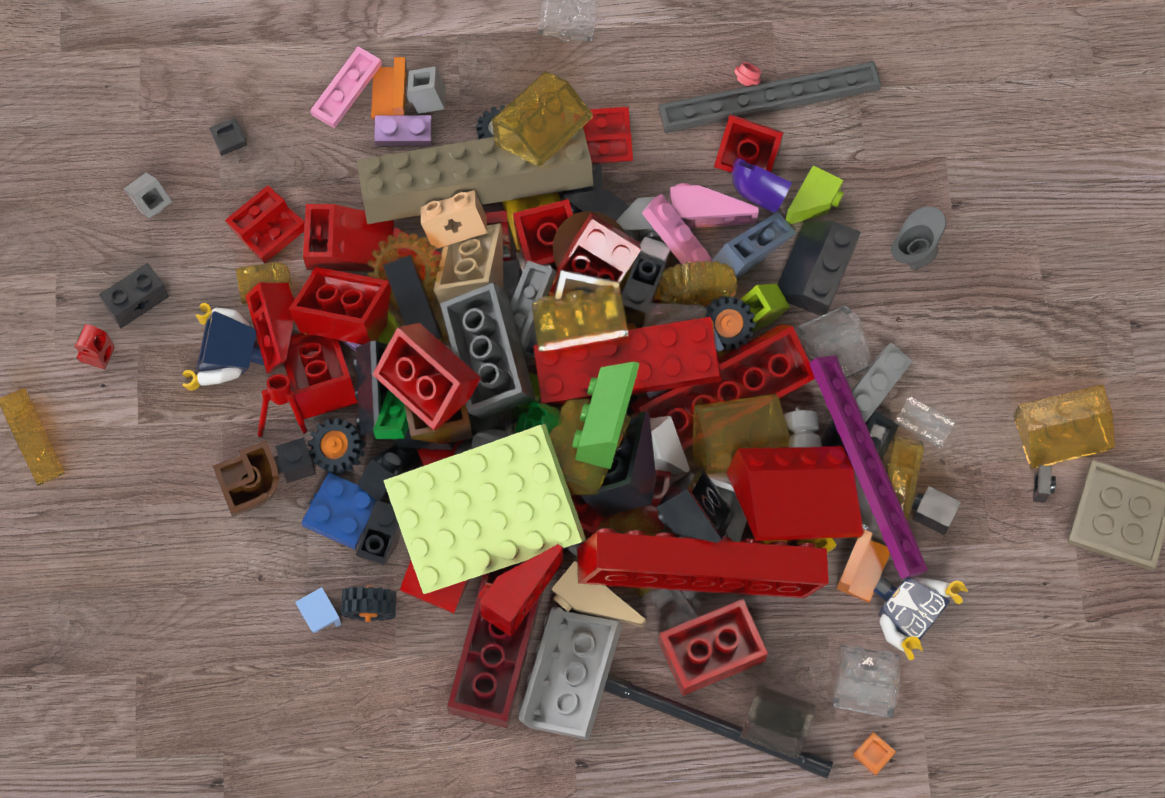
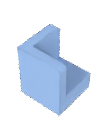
(318, 610)

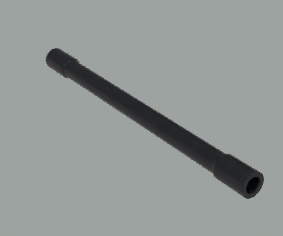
(625, 689)

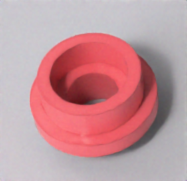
(748, 74)

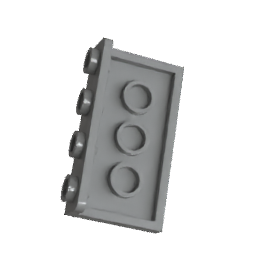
(569, 673)

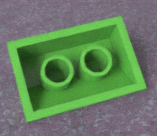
(605, 414)

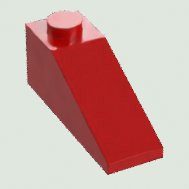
(272, 321)

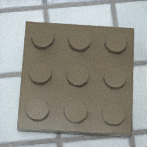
(1120, 516)

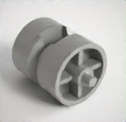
(802, 428)

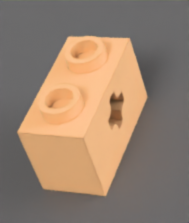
(453, 219)

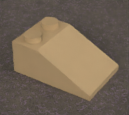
(471, 264)
(593, 599)

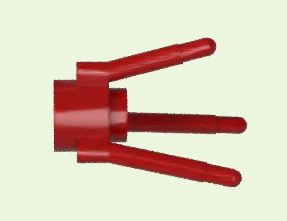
(280, 393)

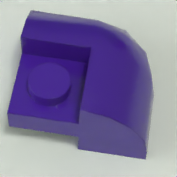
(759, 185)

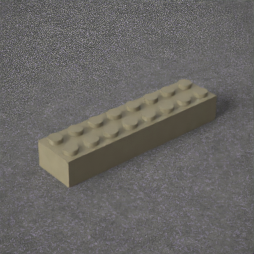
(404, 181)

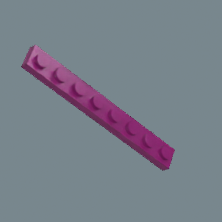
(868, 467)

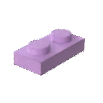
(403, 130)

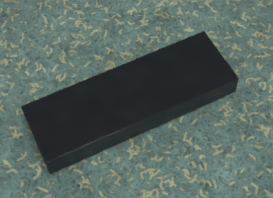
(411, 294)

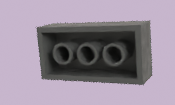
(488, 342)

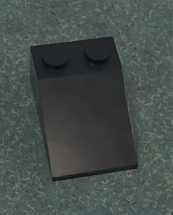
(632, 473)

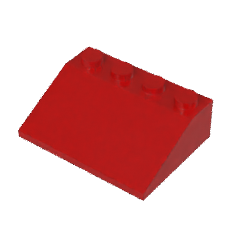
(797, 492)

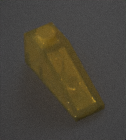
(31, 436)
(904, 469)

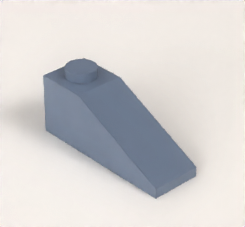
(755, 244)

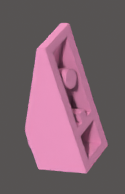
(708, 208)

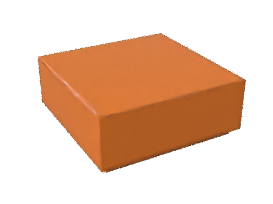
(874, 753)

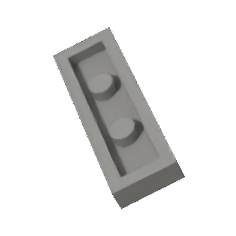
(879, 379)

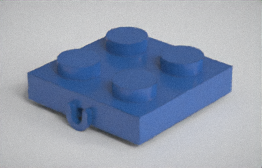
(339, 511)

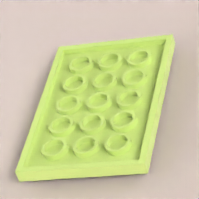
(484, 509)

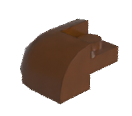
(248, 478)

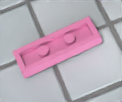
(346, 87)
(674, 231)

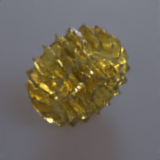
(425, 257)
(697, 283)

